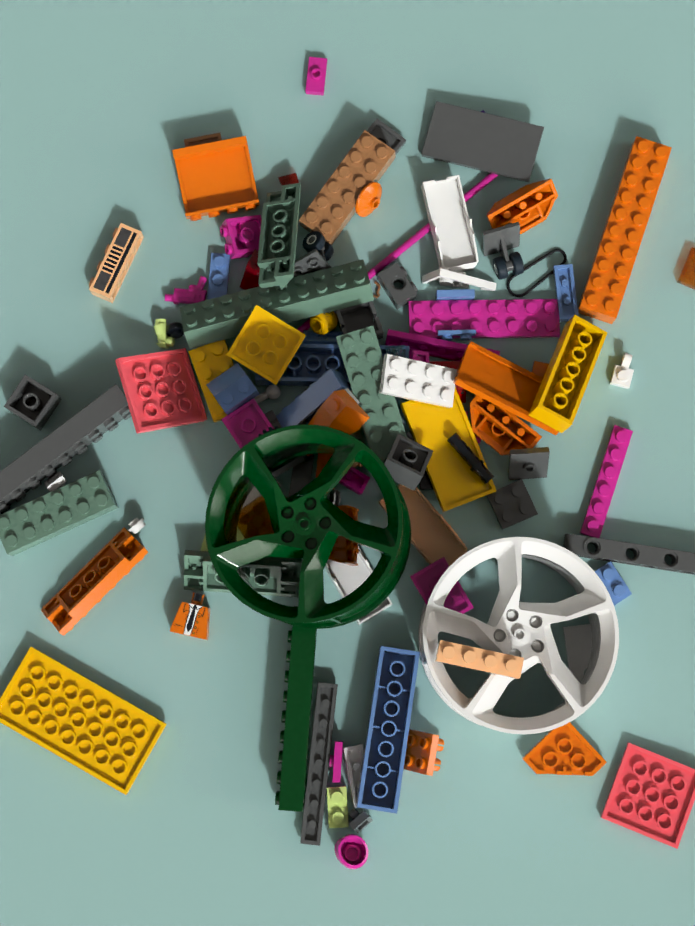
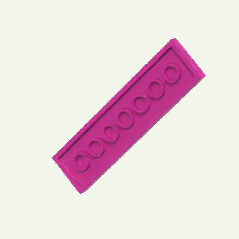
(488, 317)

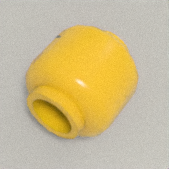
(324, 323)

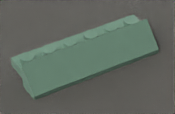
(279, 236)
(267, 575)

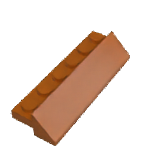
(94, 581)

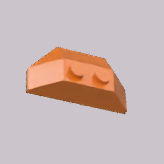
(526, 205)
(500, 427)

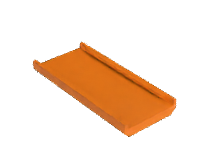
(499, 382)

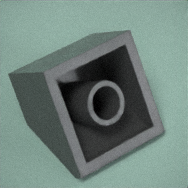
(407, 461)

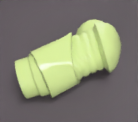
(160, 329)

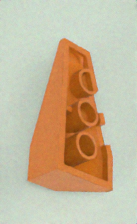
(340, 413)

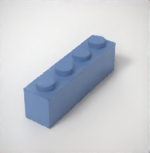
(308, 403)

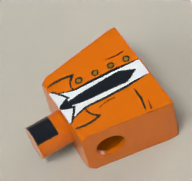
(192, 618)

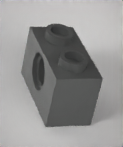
(400, 296)

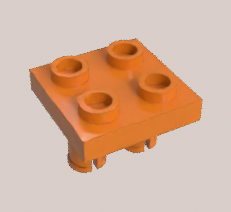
(422, 752)

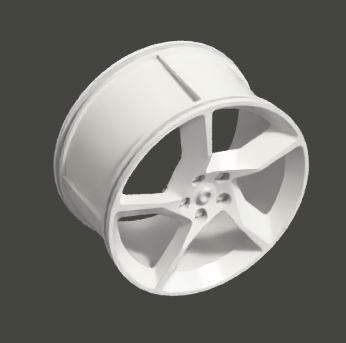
(524, 632)

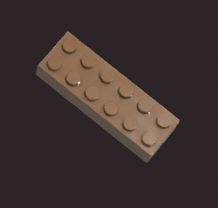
(337, 199)

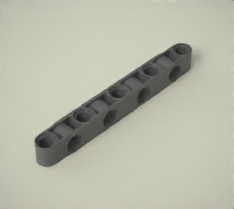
(643, 555)

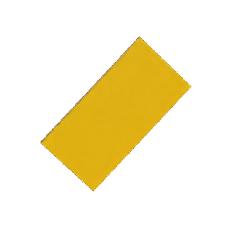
(446, 469)

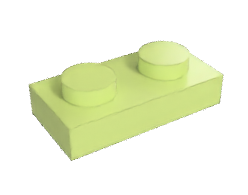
(337, 807)

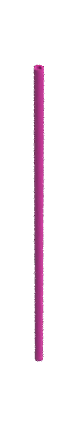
(413, 239)

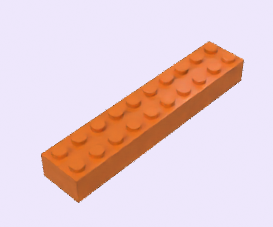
(624, 230)

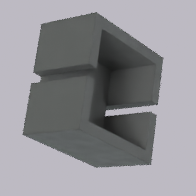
(359, 317)

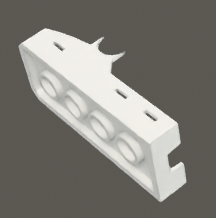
(450, 224)
(349, 578)

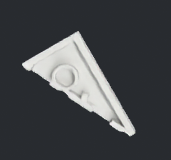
(457, 279)

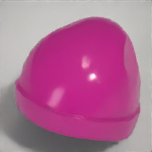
(351, 851)

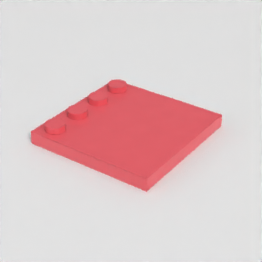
(161, 390)
(651, 795)

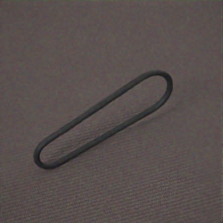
(521, 295)

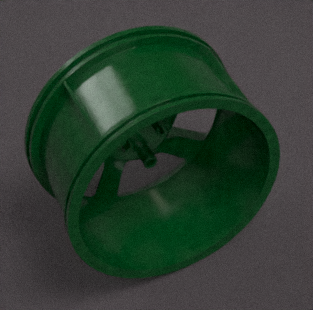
(305, 525)

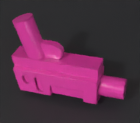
(189, 296)

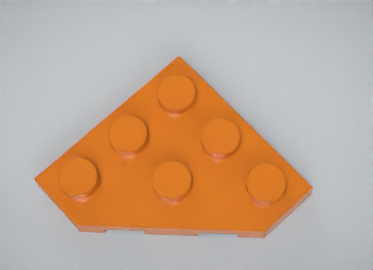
(564, 753)

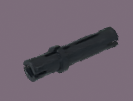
(471, 459)

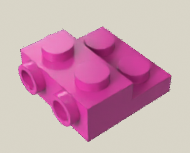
(241, 235)

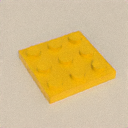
(266, 344)

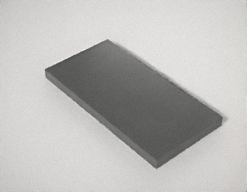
(482, 141)

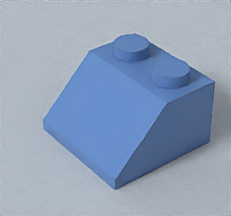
(232, 389)

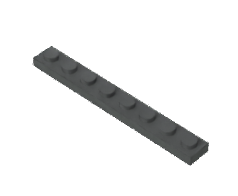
(319, 764)

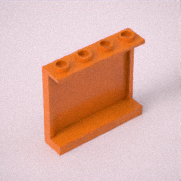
(216, 178)

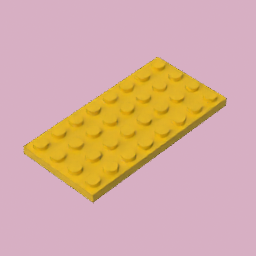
(79, 720)

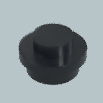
(175, 330)

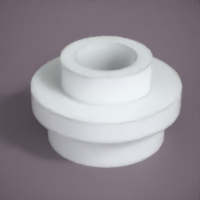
(136, 525)

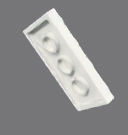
(417, 381)

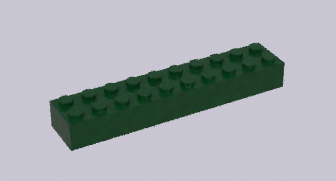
(296, 719)

